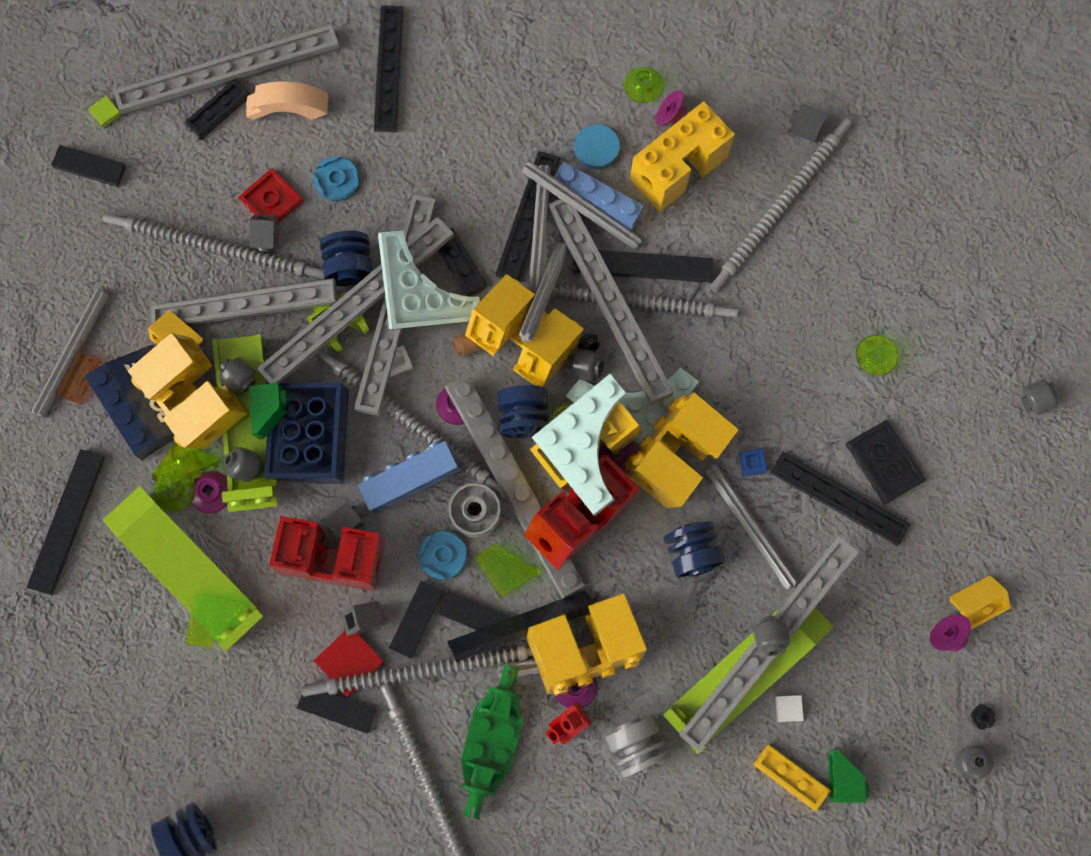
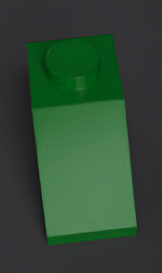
(266, 407)
(845, 780)

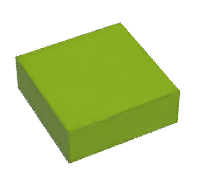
(104, 112)

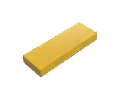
(791, 777)

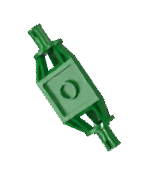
(491, 741)

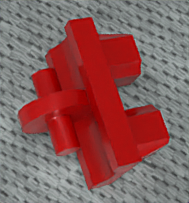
(568, 724)

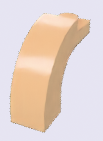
(287, 97)

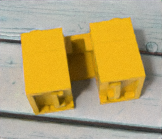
(660, 167)
(501, 317)
(192, 413)
(688, 424)
(616, 433)
(615, 646)

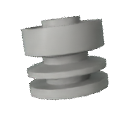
(468, 497)
(636, 742)

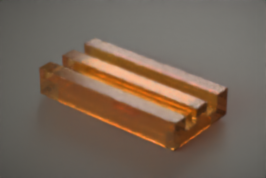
(70, 375)

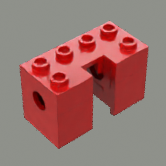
(568, 525)
(301, 554)

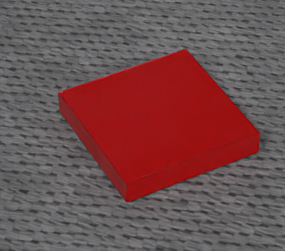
(271, 196)
(348, 657)

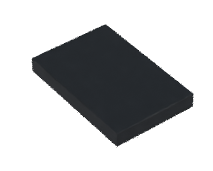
(885, 462)

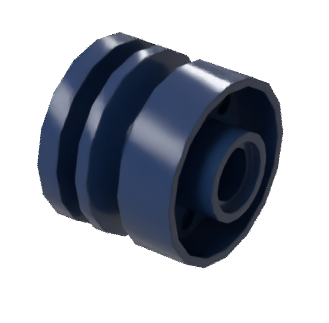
(346, 257)
(523, 410)
(693, 547)
(190, 834)

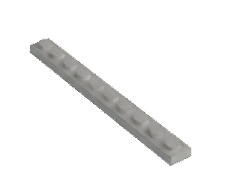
(226, 69)
(611, 302)
(347, 308)
(386, 341)
(506, 473)
(754, 662)

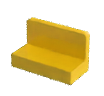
(169, 324)
(981, 601)

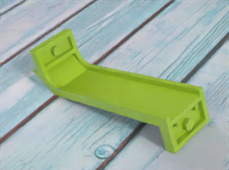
(260, 491)
(177, 560)
(801, 642)

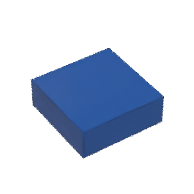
(753, 462)

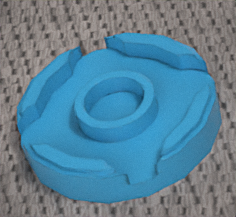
(597, 146)
(336, 179)
(443, 555)

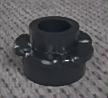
(589, 342)
(976, 718)

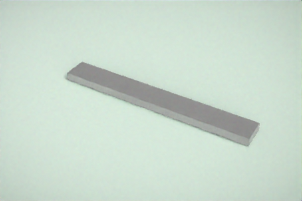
(251, 303)

